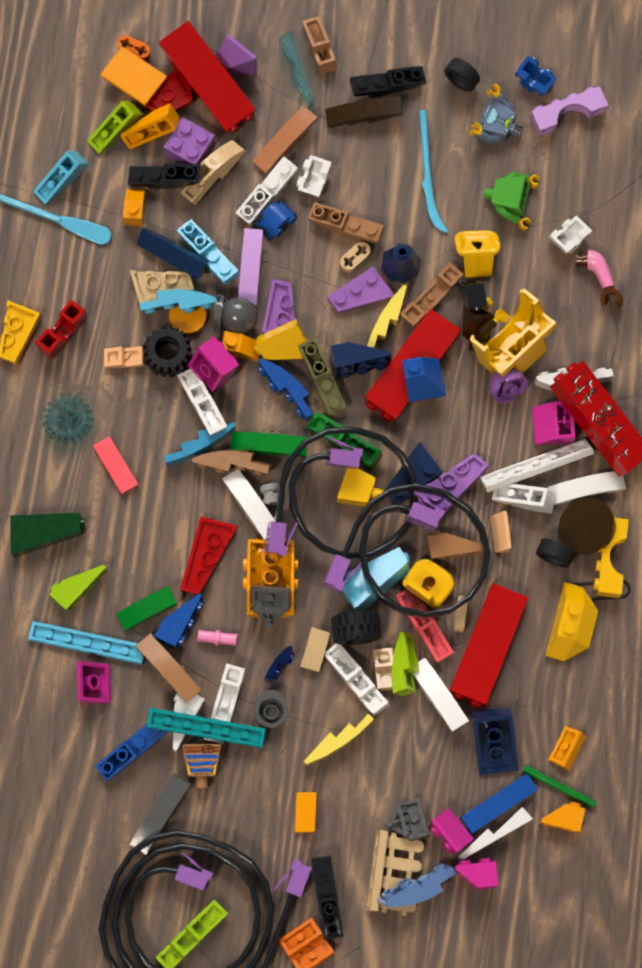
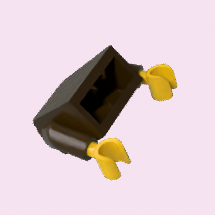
(481, 323)

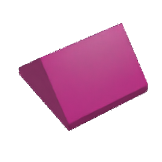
(93, 683)

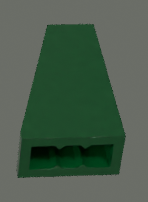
(43, 530)

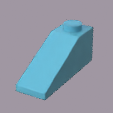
(61, 176)

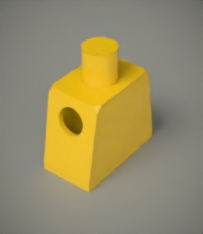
(357, 488)

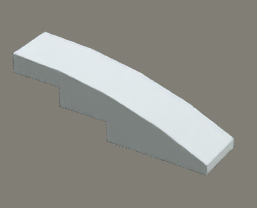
(202, 402)
(249, 501)
(356, 679)
(439, 696)

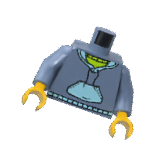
(496, 120)

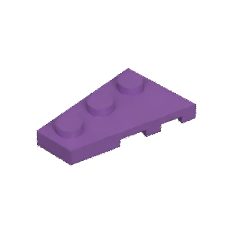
(361, 291)
(279, 306)

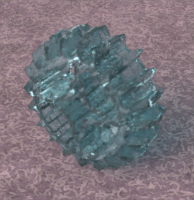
(60, 420)

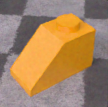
(134, 207)
(240, 346)
(567, 818)

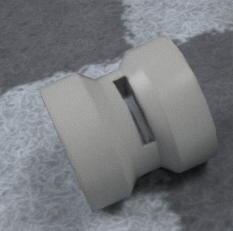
(270, 494)

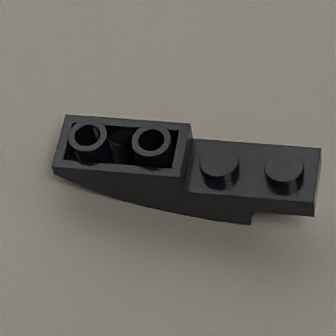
(388, 83)
(164, 177)
(327, 897)

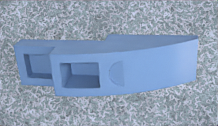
(413, 892)

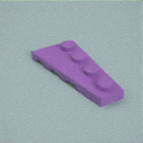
(456, 481)

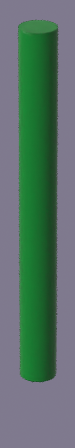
(559, 786)

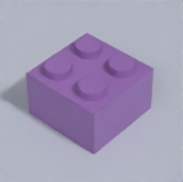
(189, 143)

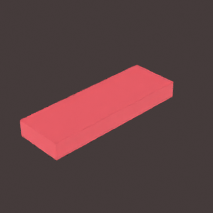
(115, 465)

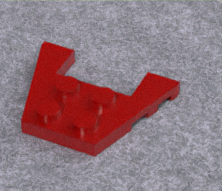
(173, 92)

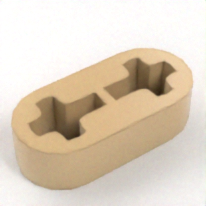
(351, 254)
(460, 617)

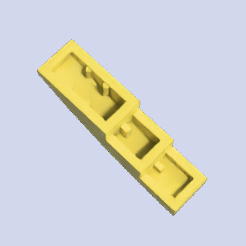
(389, 316)
(333, 744)

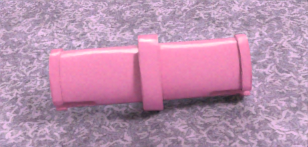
(217, 637)

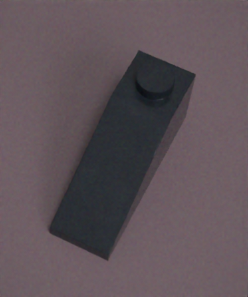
(473, 294)

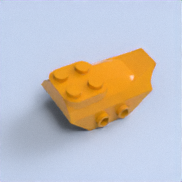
(269, 570)

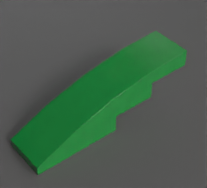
(267, 443)

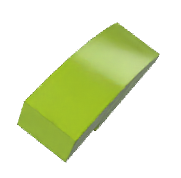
(404, 665)

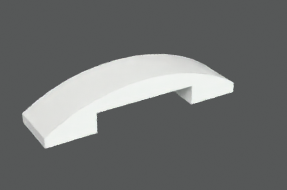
(587, 486)
(227, 695)

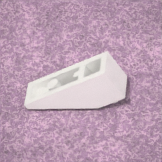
(526, 497)
(192, 708)

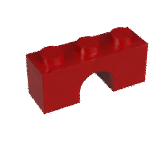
(69, 321)

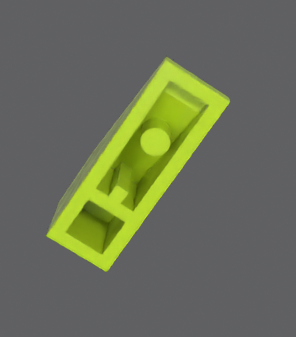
(119, 120)
(74, 588)

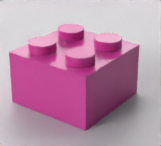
(213, 364)

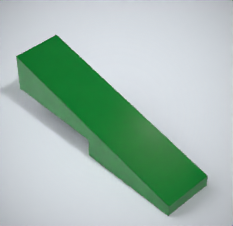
(371, 454)

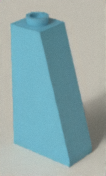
(384, 570)

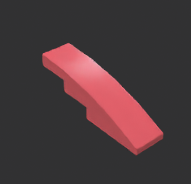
(426, 628)

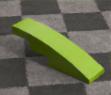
(191, 935)

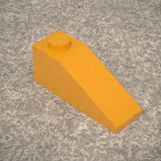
(151, 126)

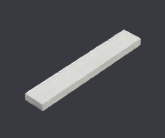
(536, 465)

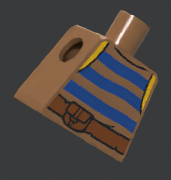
(202, 762)

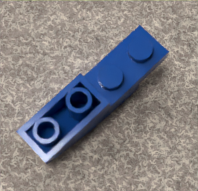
(281, 382)
(129, 752)

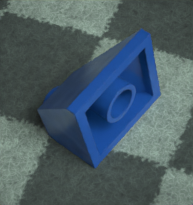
(423, 379)

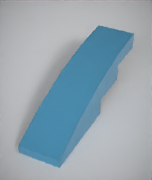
(196, 447)

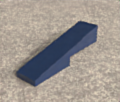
(173, 254)

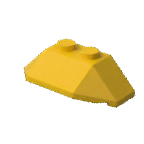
(572, 623)

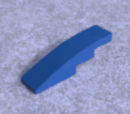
(498, 803)

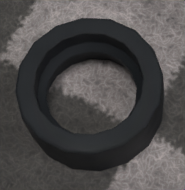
(462, 74)
(555, 553)

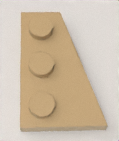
(150, 282)

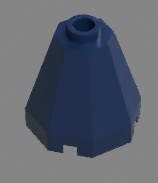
(400, 263)

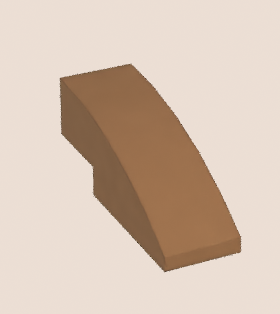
(319, 45)

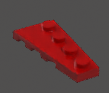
(207, 548)

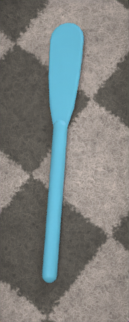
(82, 228)

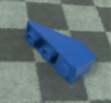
(175, 625)

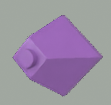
(236, 58)

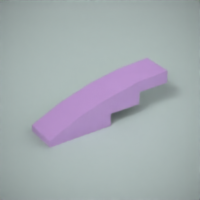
(250, 264)

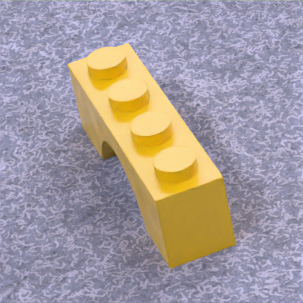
(609, 580)

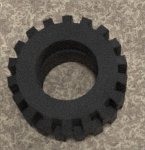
(162, 337)
(356, 627)

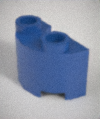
(533, 77)
(274, 218)

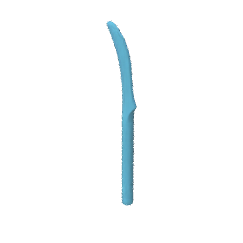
(427, 182)

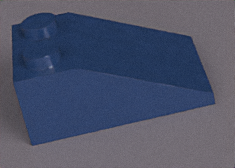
(495, 741)

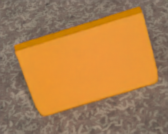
(567, 748)
(305, 812)

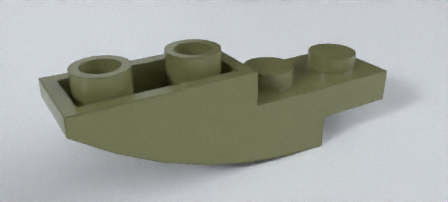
(321, 376)

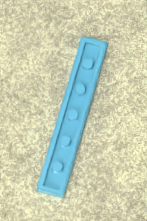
(85, 642)

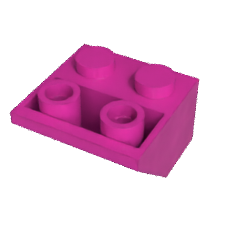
(553, 424)
(450, 832)
(478, 875)

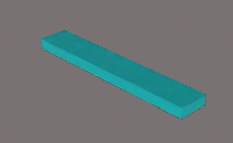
(205, 727)

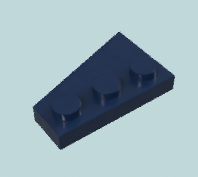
(423, 467)

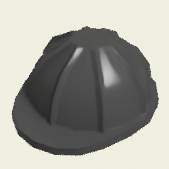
(271, 709)

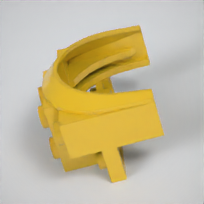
(519, 341)

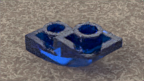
(284, 658)

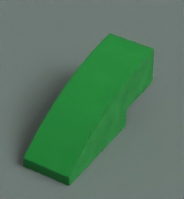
(147, 608)

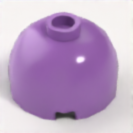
(508, 386)

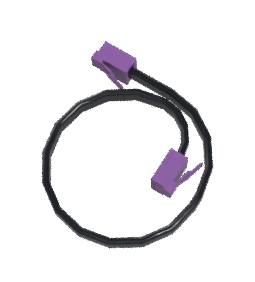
(334, 457)
(418, 515)

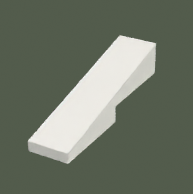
(517, 820)

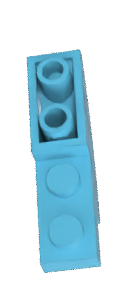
(204, 246)
(186, 300)

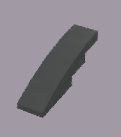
(161, 811)

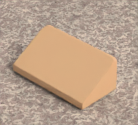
(501, 532)

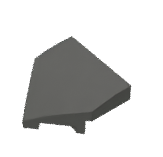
(270, 602)
(409, 820)

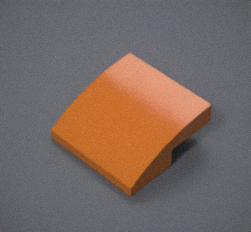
(306, 945)

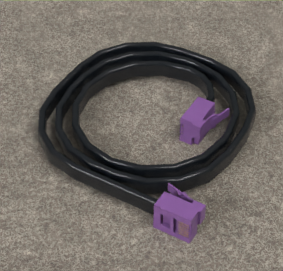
(197, 880)

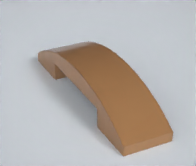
(432, 295)

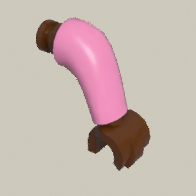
(598, 265)

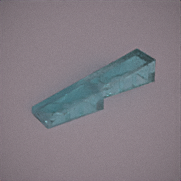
(298, 74)

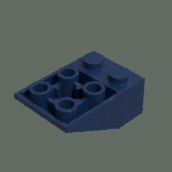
(356, 358)

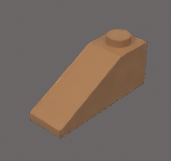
(449, 546)

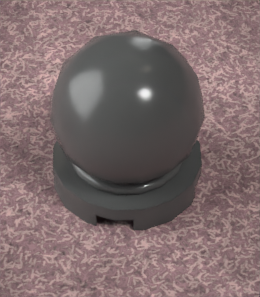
(236, 315)

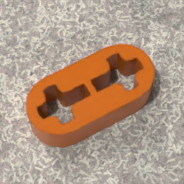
(136, 45)

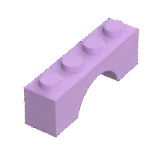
(589, 102)

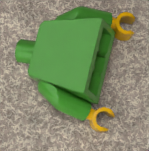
(511, 195)

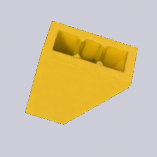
(281, 342)

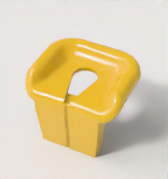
(477, 261)
(443, 582)

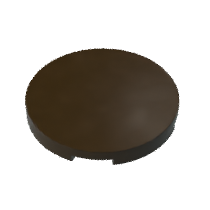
(587, 526)

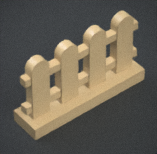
(390, 862)

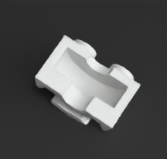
(315, 176)
(571, 235)

